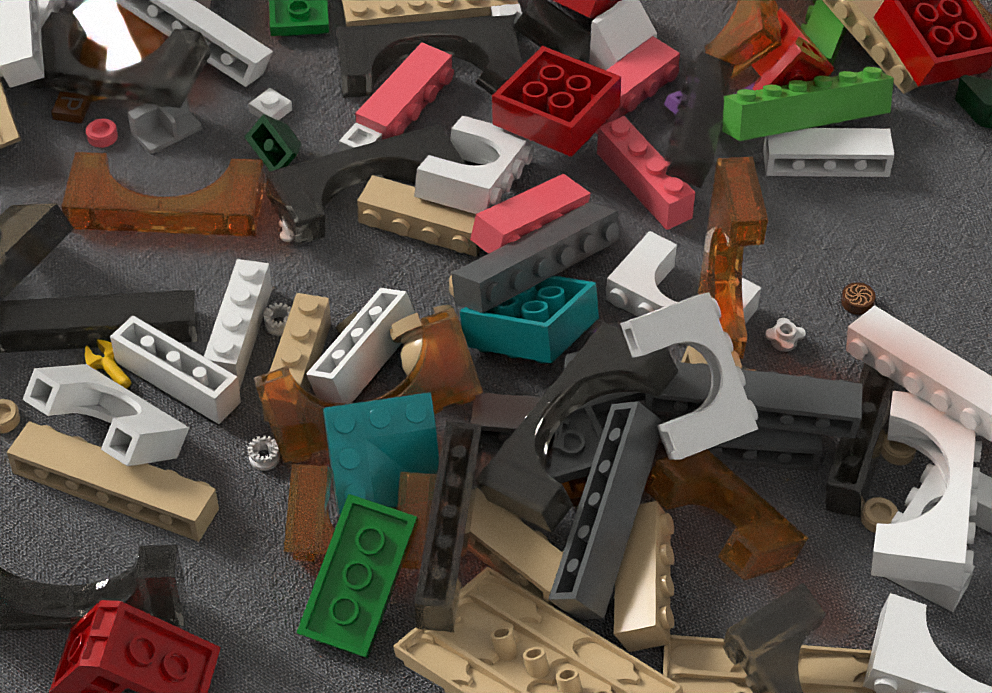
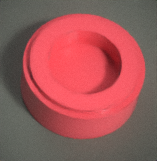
(101, 133)

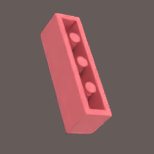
(644, 74)
(407, 91)
(645, 173)
(527, 212)

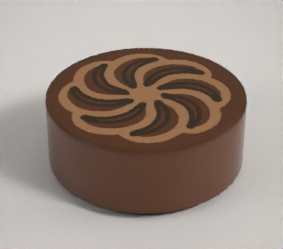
(858, 298)

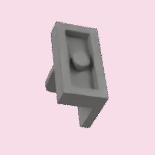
(161, 126)

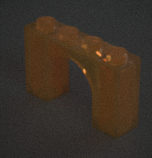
(309, 521)
(762, 536)

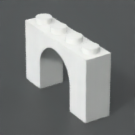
(470, 186)
(637, 276)
(726, 409)
(137, 428)
(923, 500)

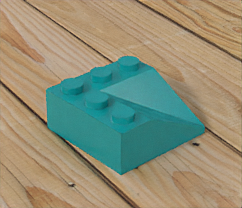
(535, 322)
(378, 441)

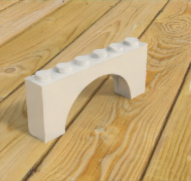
(935, 543)
(908, 659)

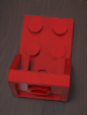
(792, 60)
(134, 650)

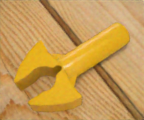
(107, 363)

